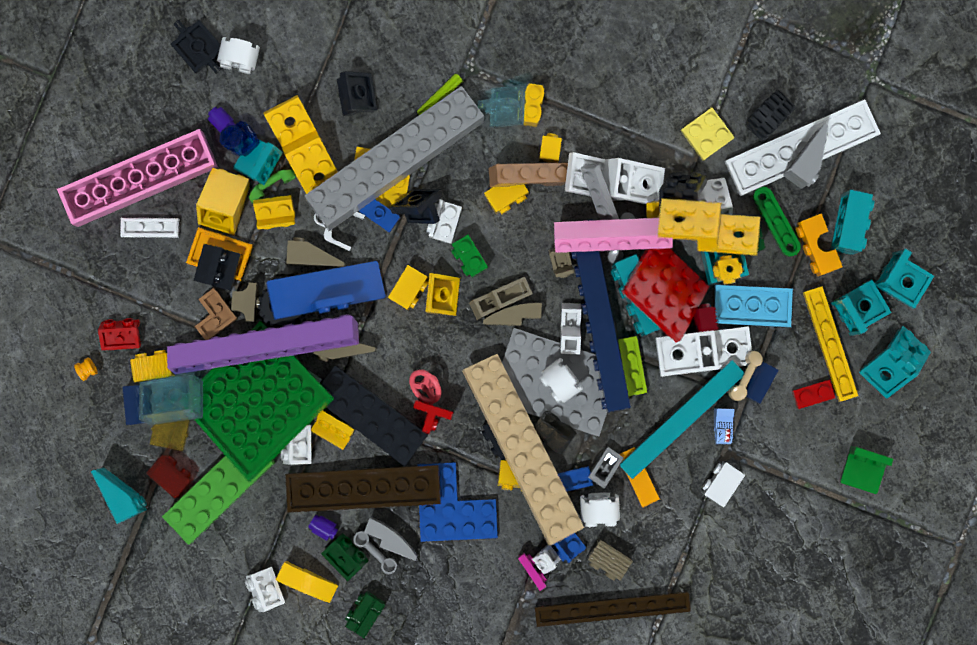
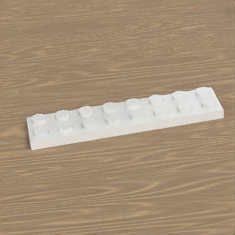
(772, 159)

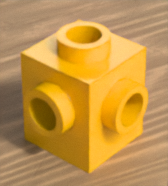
(720, 272)

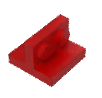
(433, 411)

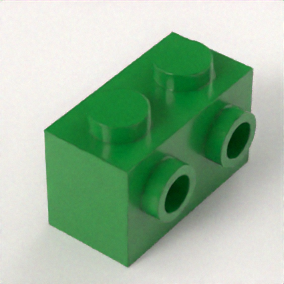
(470, 257)

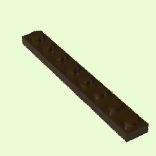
(612, 609)

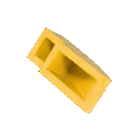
(306, 582)

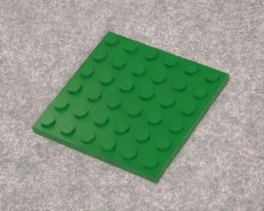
(259, 408)

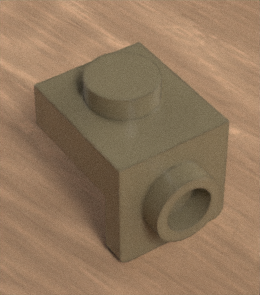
(561, 263)

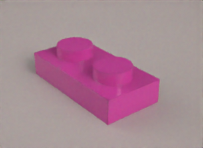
(537, 577)

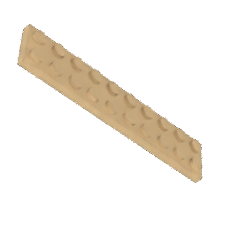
(523, 449)

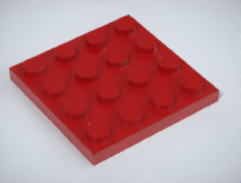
(666, 290)

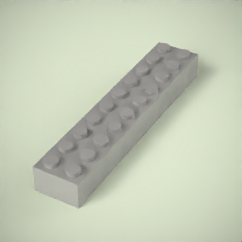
(394, 158)

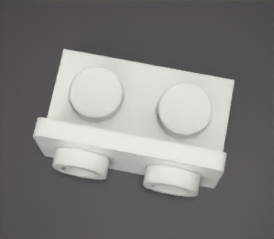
(445, 228)
(299, 449)
(264, 590)

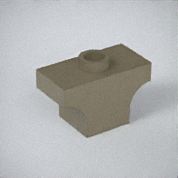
(247, 301)

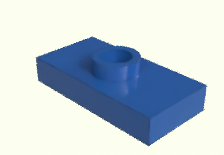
(380, 215)
(575, 478)

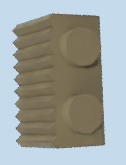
(609, 560)

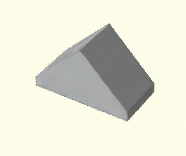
(605, 467)

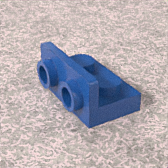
(569, 547)

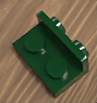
(345, 557)

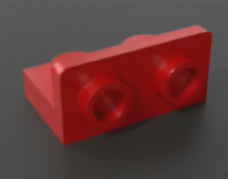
(119, 334)

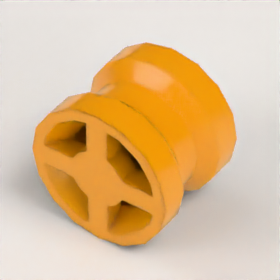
(85, 369)

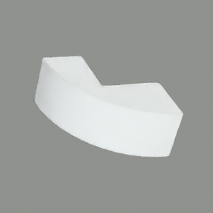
(570, 328)

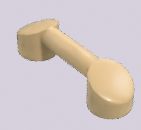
(739, 392)

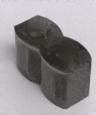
(554, 432)

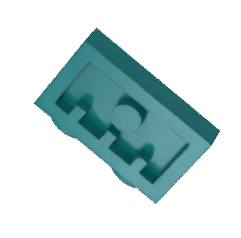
(259, 162)

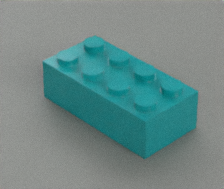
(622, 271)

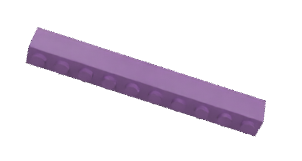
(263, 344)

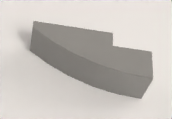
(390, 538)

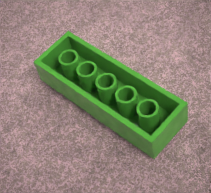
(209, 499)

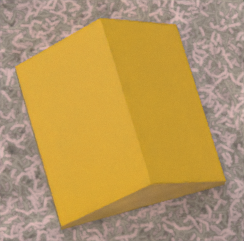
(442, 294)

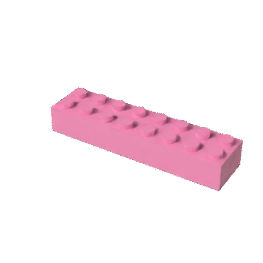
(137, 178)

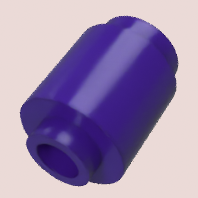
(220, 118)
(323, 527)

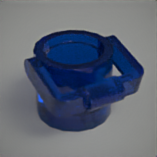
(238, 141)

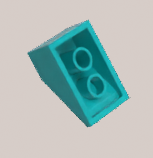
(120, 497)

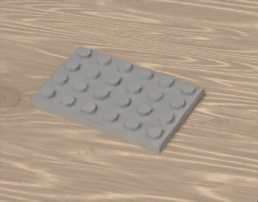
(529, 356)

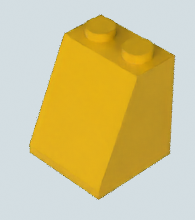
(222, 201)

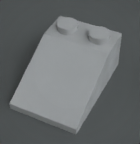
(808, 162)

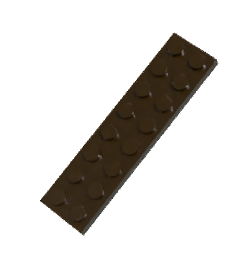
(363, 488)

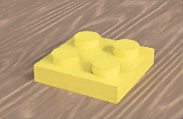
(707, 134)

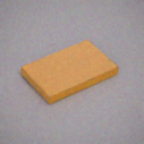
(214, 239)

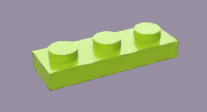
(632, 366)

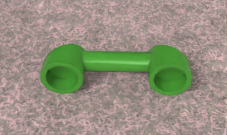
(285, 175)

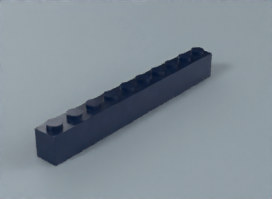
(602, 331)

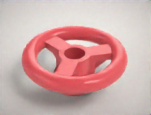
(427, 385)

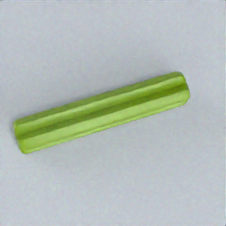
(444, 91)

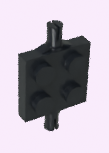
(197, 46)

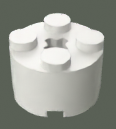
(238, 54)
(561, 381)
(600, 509)

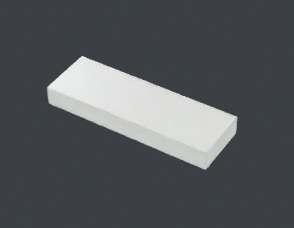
(150, 227)

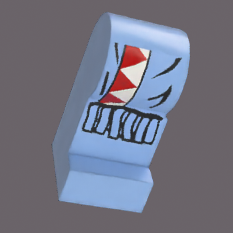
(723, 426)

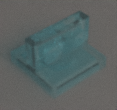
(505, 106)

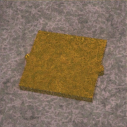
(170, 435)

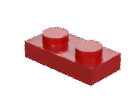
(813, 394)

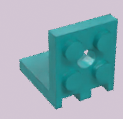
(892, 279)
(850, 312)
(901, 359)

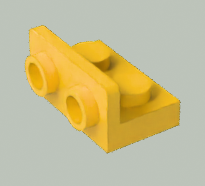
(274, 212)
(332, 430)

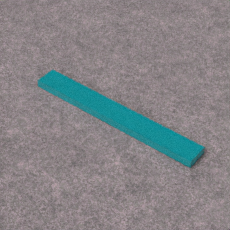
(682, 419)

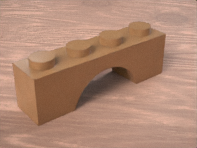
(518, 174)

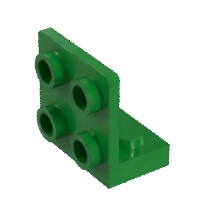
(864, 469)

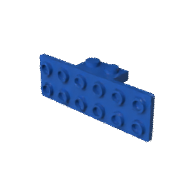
(325, 290)

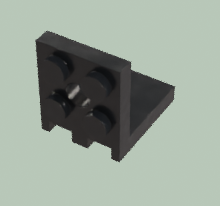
(682, 187)

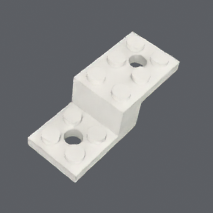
(622, 178)
(703, 351)

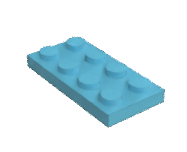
(753, 305)

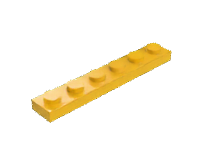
(830, 344)

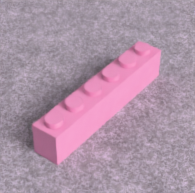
(609, 235)

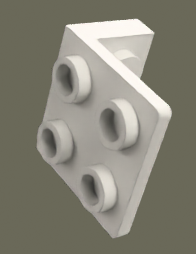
(717, 191)

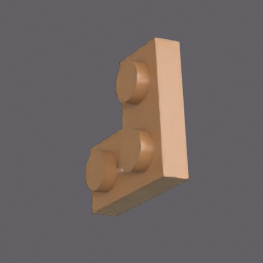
(220, 315)

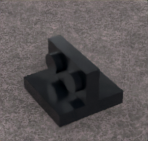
(356, 93)
(418, 206)
(217, 267)

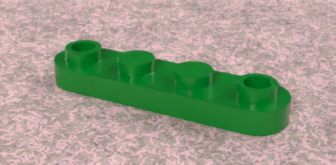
(776, 221)

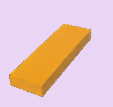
(642, 484)

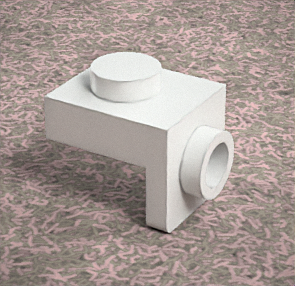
(546, 559)

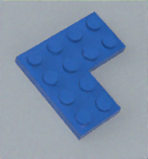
(456, 518)

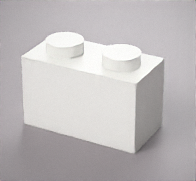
(723, 483)

